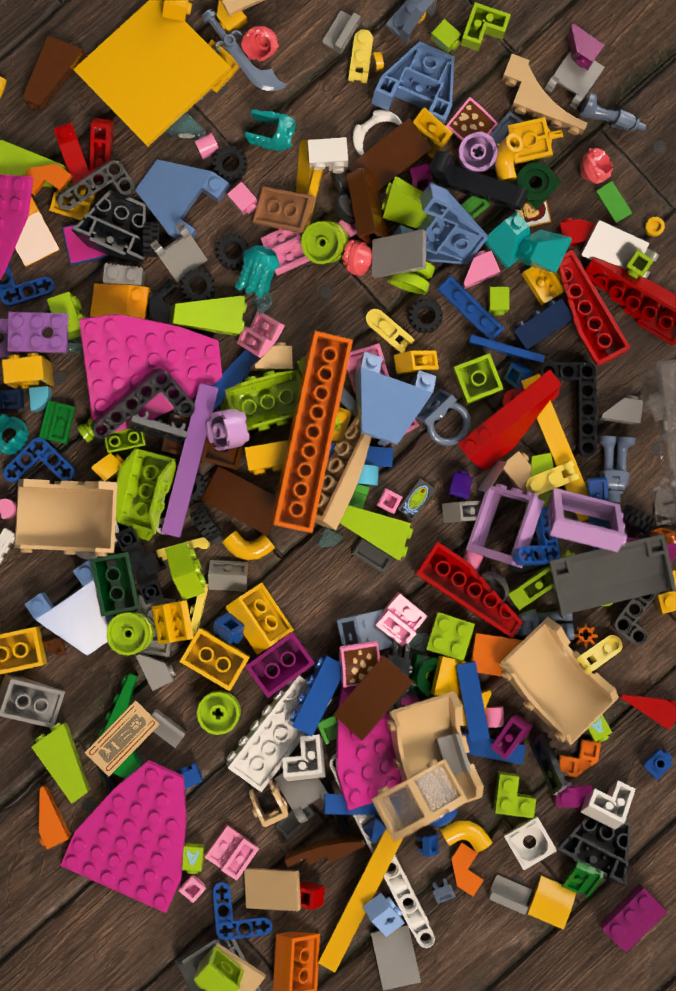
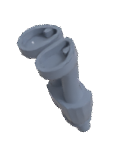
(619, 119)
(616, 478)
(532, 618)

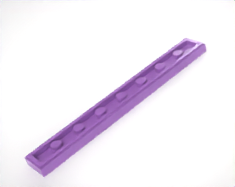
(189, 461)

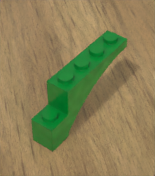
(123, 702)

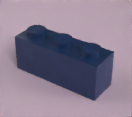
(542, 324)

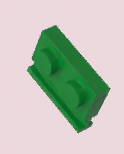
(57, 422)
(582, 879)

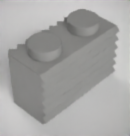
(123, 275)

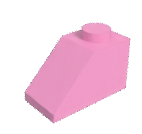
(481, 269)

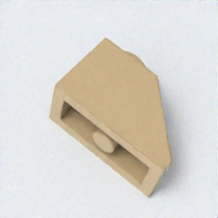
(276, 359)
(518, 470)

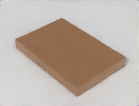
(283, 209)

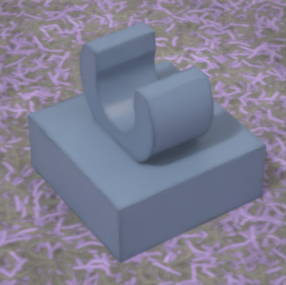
(444, 893)

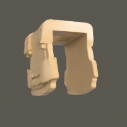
(274, 815)

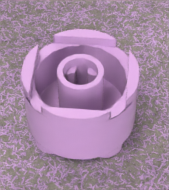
(487, 149)
(227, 429)

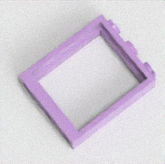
(486, 515)
(584, 532)

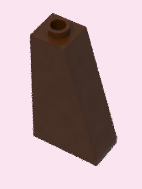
(51, 72)
(366, 206)

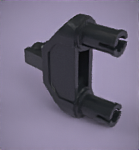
(158, 308)

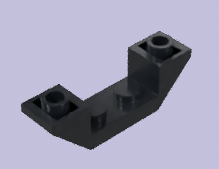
(149, 585)

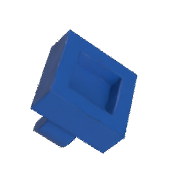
(430, 845)

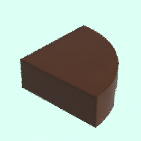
(56, 646)

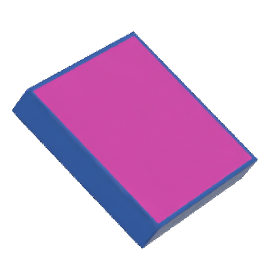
(77, 250)

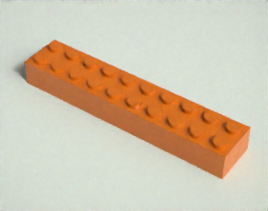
(311, 432)

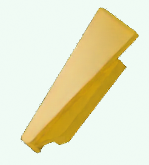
(307, 178)

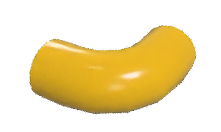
(505, 158)
(248, 549)
(466, 831)

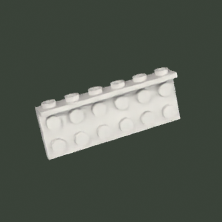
(269, 740)

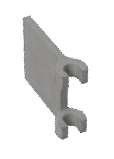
(575, 79)
(181, 254)
(301, 794)

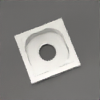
(542, 848)

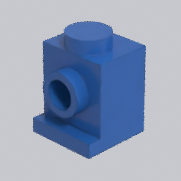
(228, 628)
(650, 763)
(191, 775)

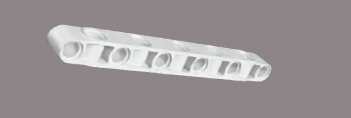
(398, 884)

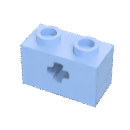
(384, 914)

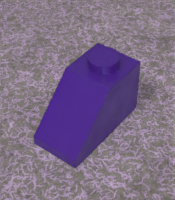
(460, 485)

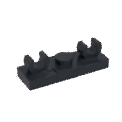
(157, 428)
(549, 764)

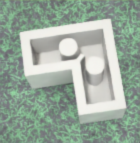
(328, 153)
(309, 764)
(610, 807)

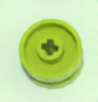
(314, 242)
(413, 281)
(122, 641)
(215, 723)

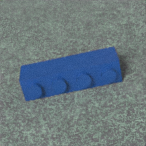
(316, 695)

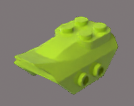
(265, 399)
(142, 490)

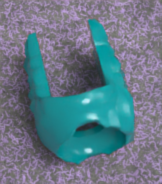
(283, 136)
(257, 270)
(20, 438)

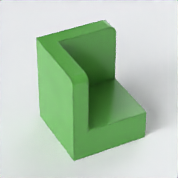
(359, 496)
(328, 728)

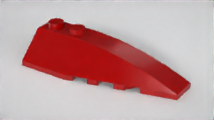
(641, 298)
(590, 314)
(510, 423)
(466, 587)

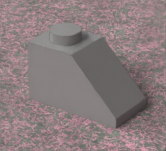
(625, 411)
(460, 511)
(156, 671)

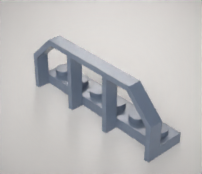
(408, 16)

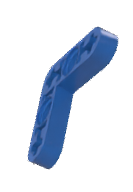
(11, 288)
(43, 456)
(545, 546)
(228, 919)

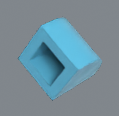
(39, 397)
(369, 475)

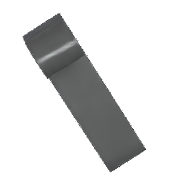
(91, 188)
(631, 619)

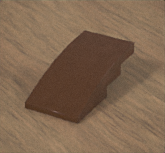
(393, 154)
(226, 458)
(240, 500)
(373, 698)
(332, 848)

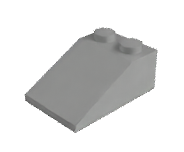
(29, 701)

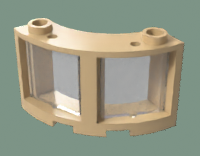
(419, 799)

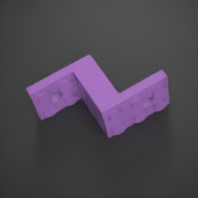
(25, 333)

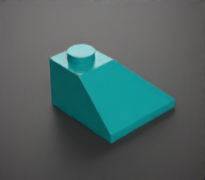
(507, 238)
(543, 250)

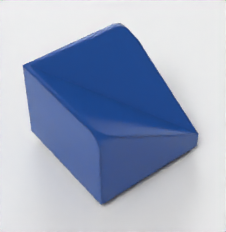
(517, 373)
(374, 828)

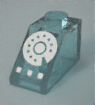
(186, 128)

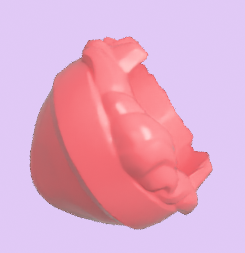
(259, 43)
(595, 166)
(357, 257)

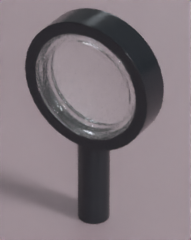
(342, 202)

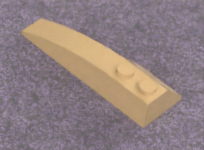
(342, 476)

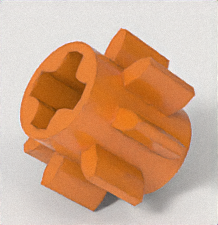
(591, 636)

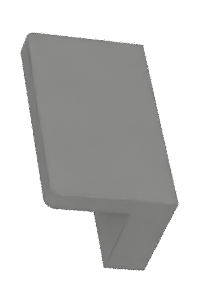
(341, 31)
(228, 575)
(168, 729)
(453, 751)
(509, 894)

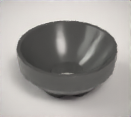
(503, 589)

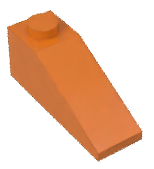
(51, 823)

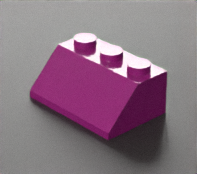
(280, 664)
(632, 918)

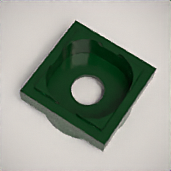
(550, 183)
(420, 667)

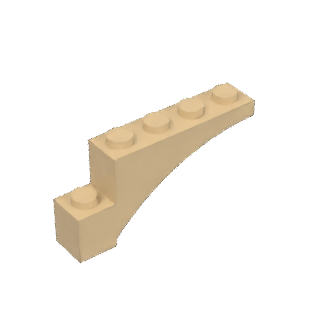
(534, 101)

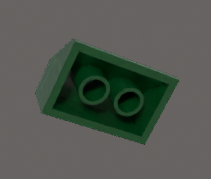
(114, 584)

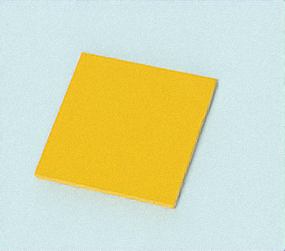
(152, 71)

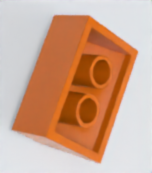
(296, 961)

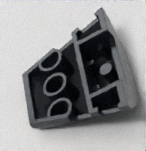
(114, 227)
(600, 848)

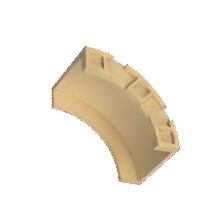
(66, 516)
(555, 684)
(414, 736)

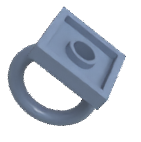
(435, 409)

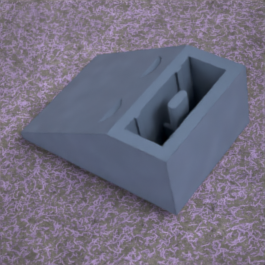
(362, 629)

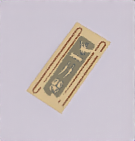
(122, 738)

